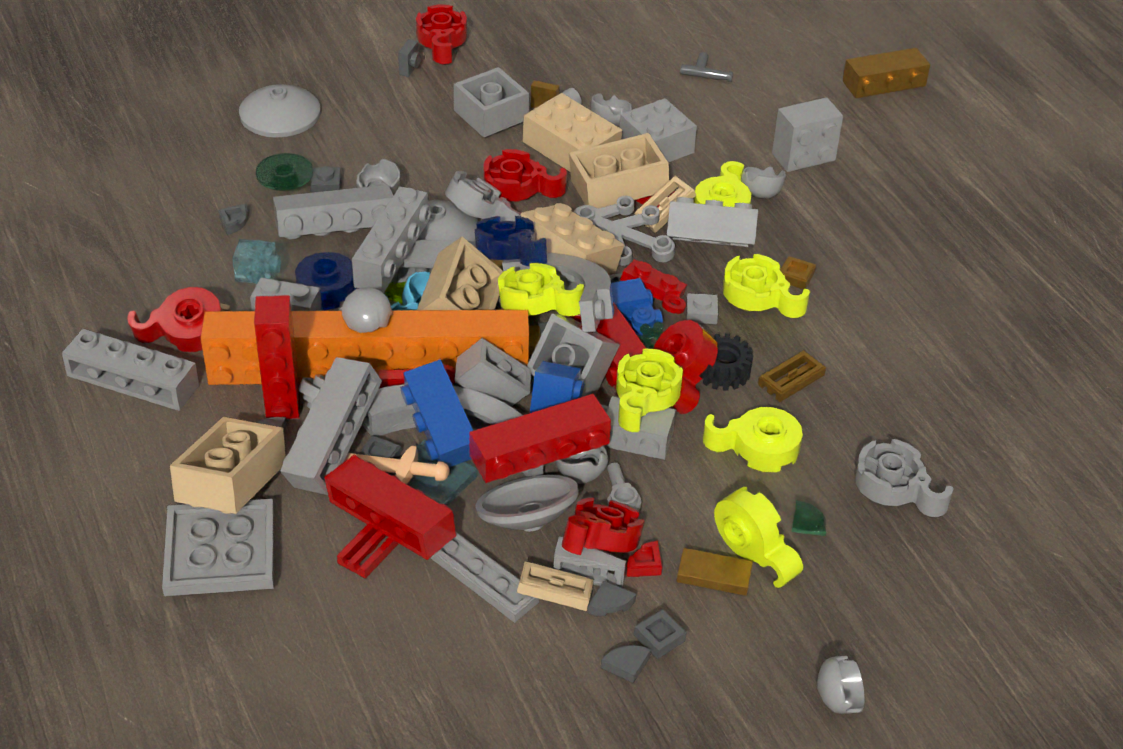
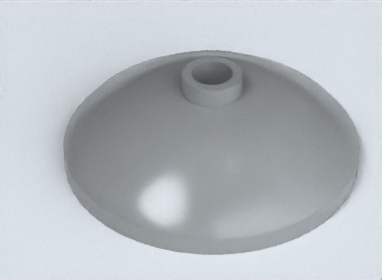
(279, 110)
(448, 223)
(527, 502)

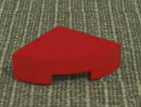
(645, 561)

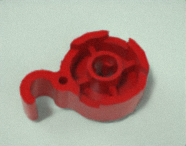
(441, 31)
(521, 177)
(177, 319)
(693, 351)
(602, 527)

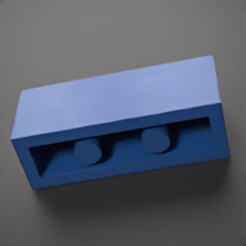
(438, 413)

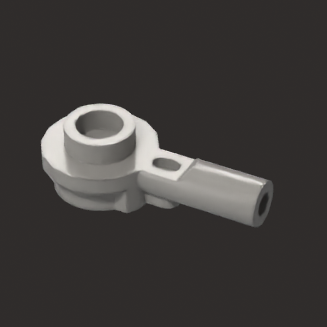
(622, 491)

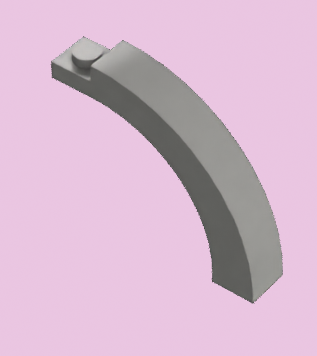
(596, 298)
(391, 414)

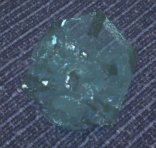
(255, 260)

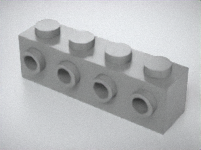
(330, 211)
(391, 239)
(131, 369)
(331, 424)

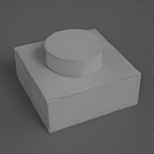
(702, 308)

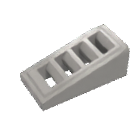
(589, 563)

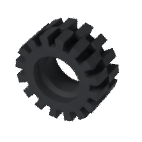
(733, 373)

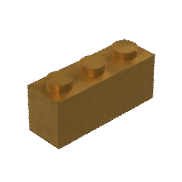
(886, 72)

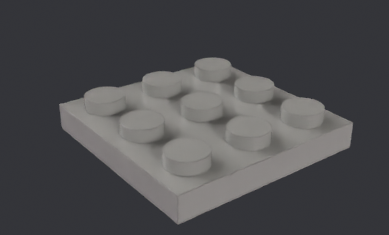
(218, 550)

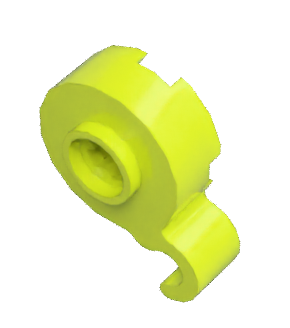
(725, 187)
(760, 285)
(538, 291)
(646, 385)
(761, 436)
(751, 531)

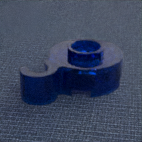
(510, 240)
(330, 273)

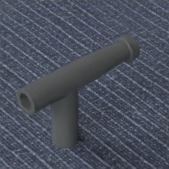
(700, 70)

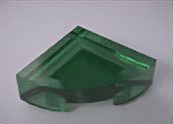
(808, 519)

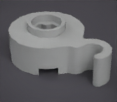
(478, 198)
(897, 476)

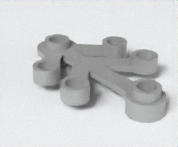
(623, 228)

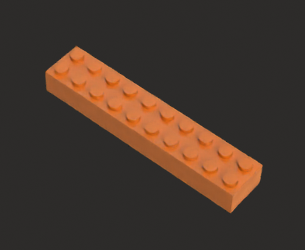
(321, 336)

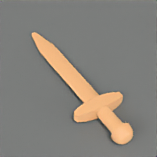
(407, 466)

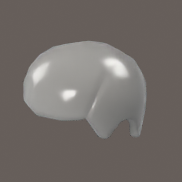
(610, 108)
(383, 173)
(763, 183)
(366, 310)
(584, 466)
(841, 685)

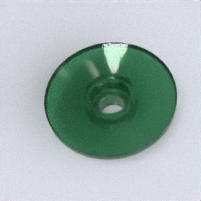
(284, 171)

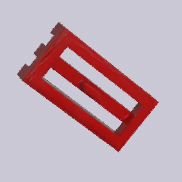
(363, 544)

